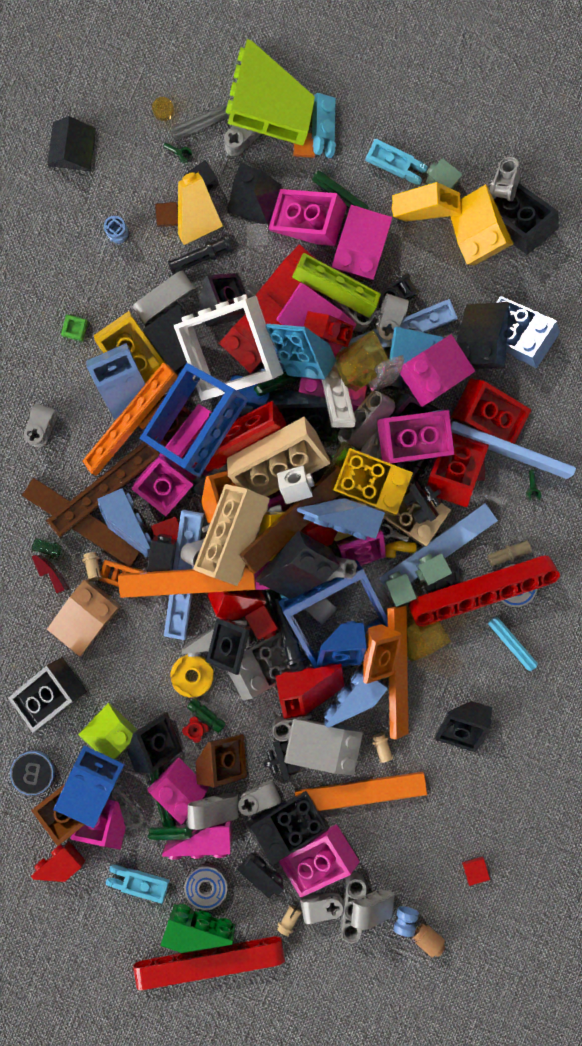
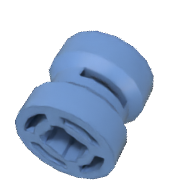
(117, 234)
(406, 921)

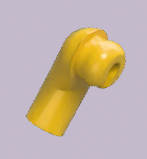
(390, 549)

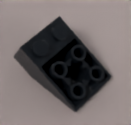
(286, 827)

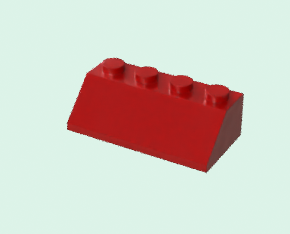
(246, 432)

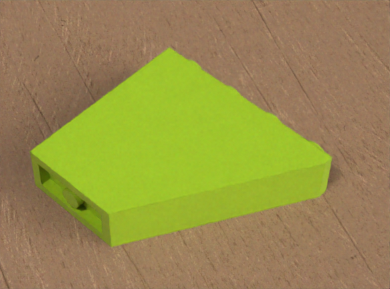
(268, 98)

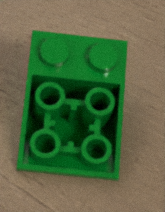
(196, 930)

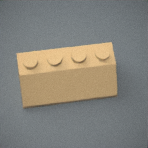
(286, 449)
(230, 533)

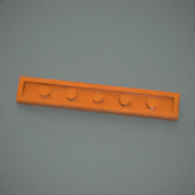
(130, 418)
(178, 583)
(399, 681)
(367, 791)

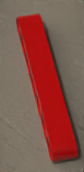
(483, 590)
(209, 963)

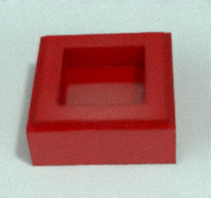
(475, 871)

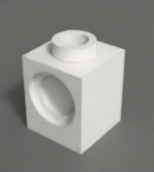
(295, 484)

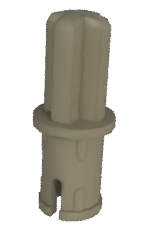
(509, 553)

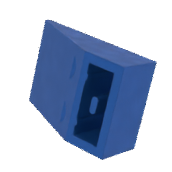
(88, 786)

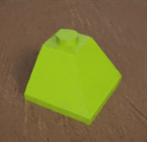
(108, 732)

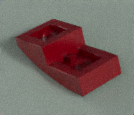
(45, 568)

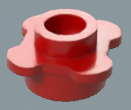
(201, 729)

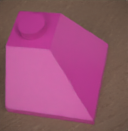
(162, 485)
(108, 829)

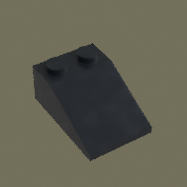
(527, 219)
(485, 334)
(296, 405)
(299, 566)
(47, 694)

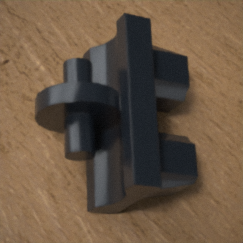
(427, 509)
(286, 769)

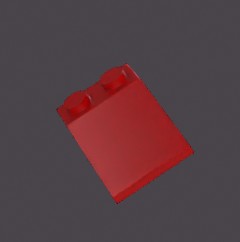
(281, 283)
(240, 340)
(491, 411)
(458, 472)

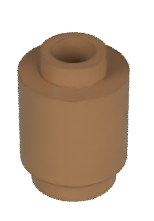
(429, 940)

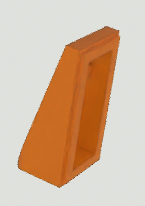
(117, 566)

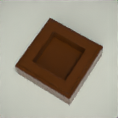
(166, 214)

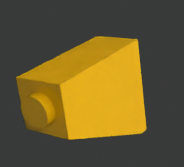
(426, 203)
(195, 209)

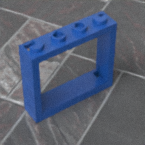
(213, 430)
(318, 593)

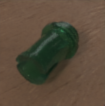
(48, 548)

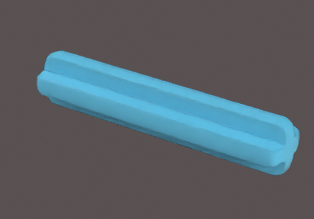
(513, 644)

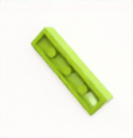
(336, 285)

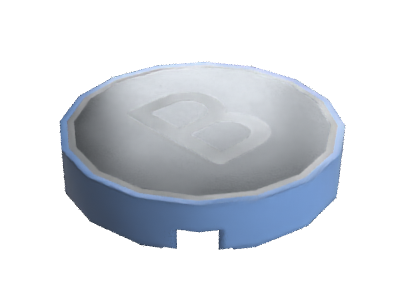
(32, 773)

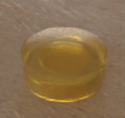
(163, 109)

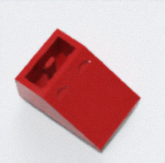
(307, 689)

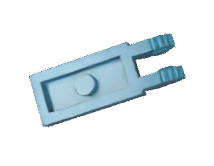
(323, 125)
(395, 161)
(139, 883)

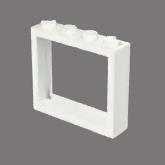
(195, 357)

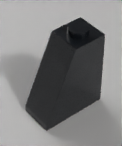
(165, 339)
(162, 554)

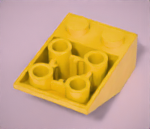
(372, 482)

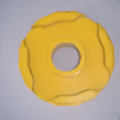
(192, 688)

